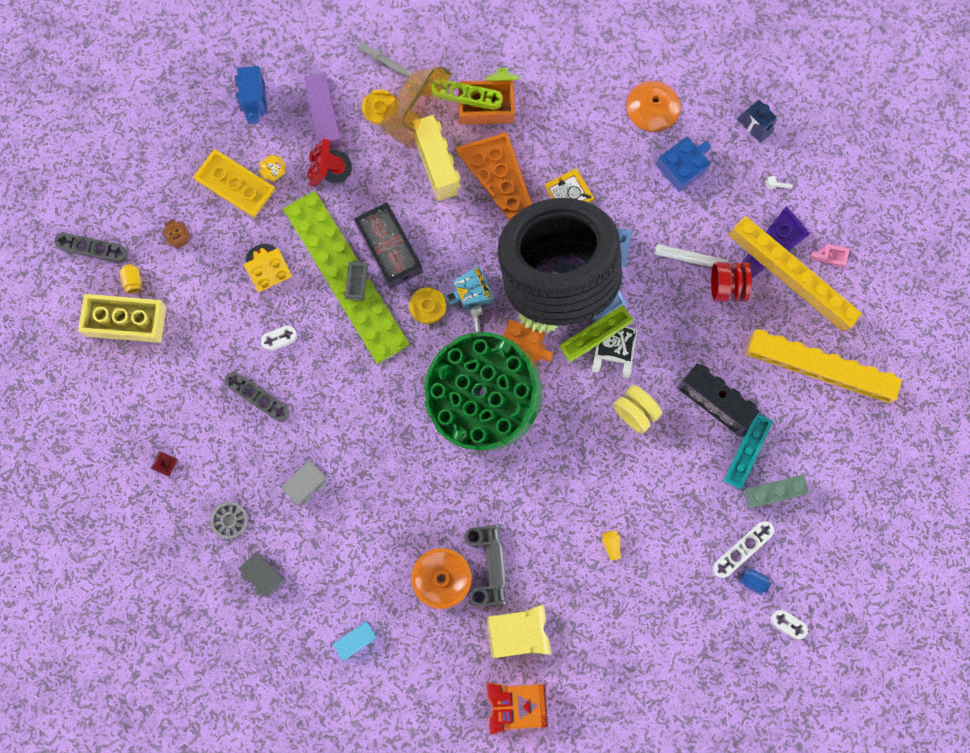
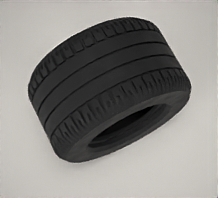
(553, 230)

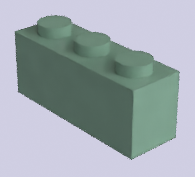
(775, 492)

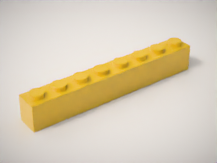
(794, 274)
(822, 366)

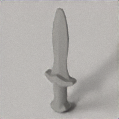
(377, 55)

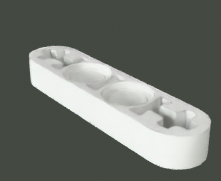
(742, 549)

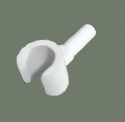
(772, 183)
(477, 311)

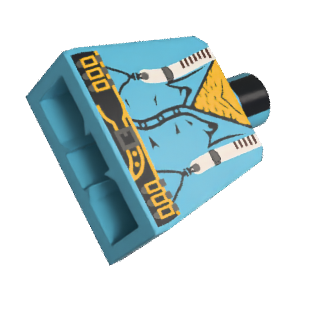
(471, 290)

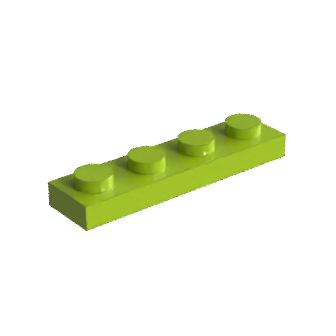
(596, 333)

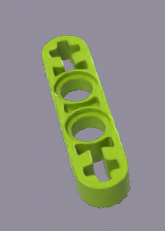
(466, 98)

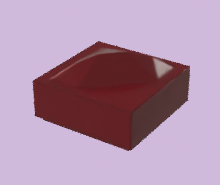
(164, 463)

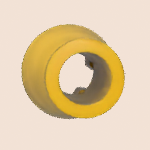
(611, 542)

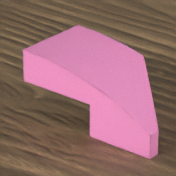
(832, 255)

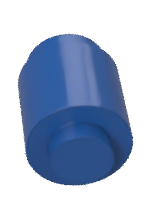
(755, 581)

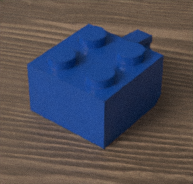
(251, 93)
(684, 163)

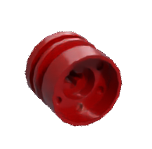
(731, 281)

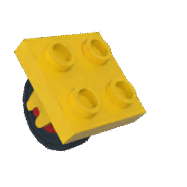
(266, 266)

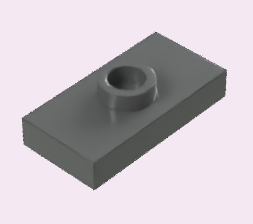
(356, 281)

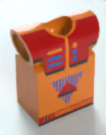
(516, 706)

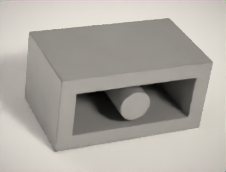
(304, 483)

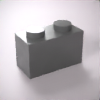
(262, 575)

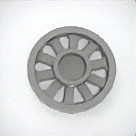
(229, 520)

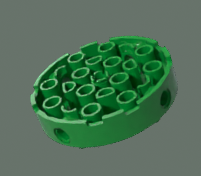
(509, 384)

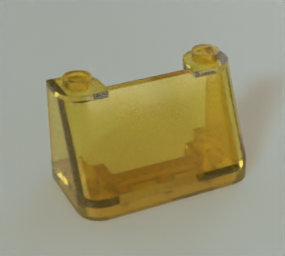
(399, 119)

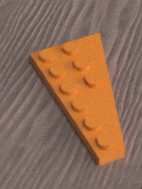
(497, 171)

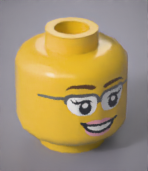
(272, 168)

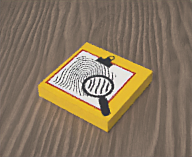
(569, 186)

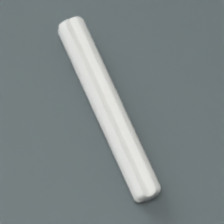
(687, 256)

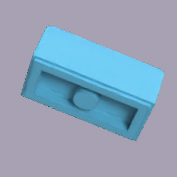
(354, 641)

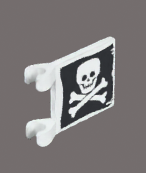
(617, 349)

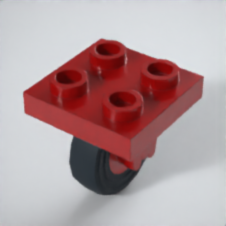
(328, 165)

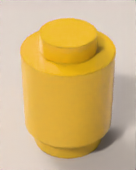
(130, 279)

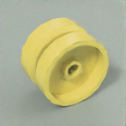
(637, 409)

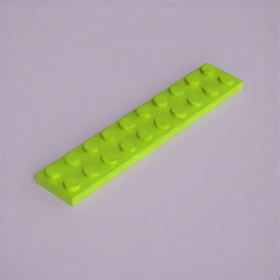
(332, 257)

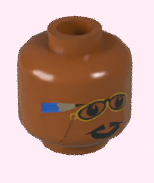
(176, 234)

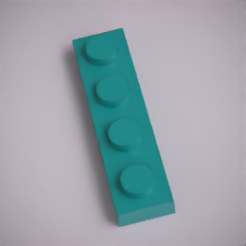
(747, 452)

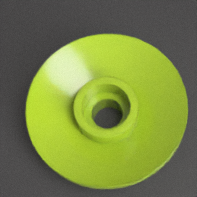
(502, 74)

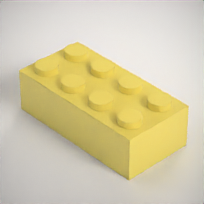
(436, 158)
(122, 318)

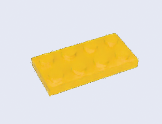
(234, 183)

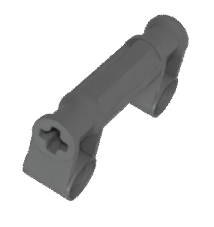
(495, 565)

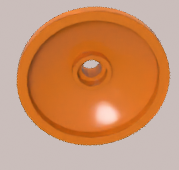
(652, 115)
(426, 573)

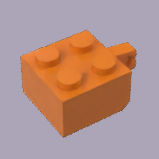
(529, 340)

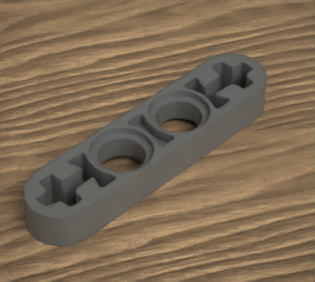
(92, 245)
(256, 398)

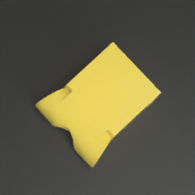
(518, 633)

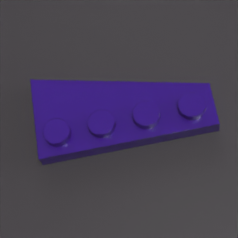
(786, 231)

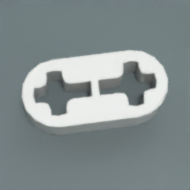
(277, 334)
(791, 621)

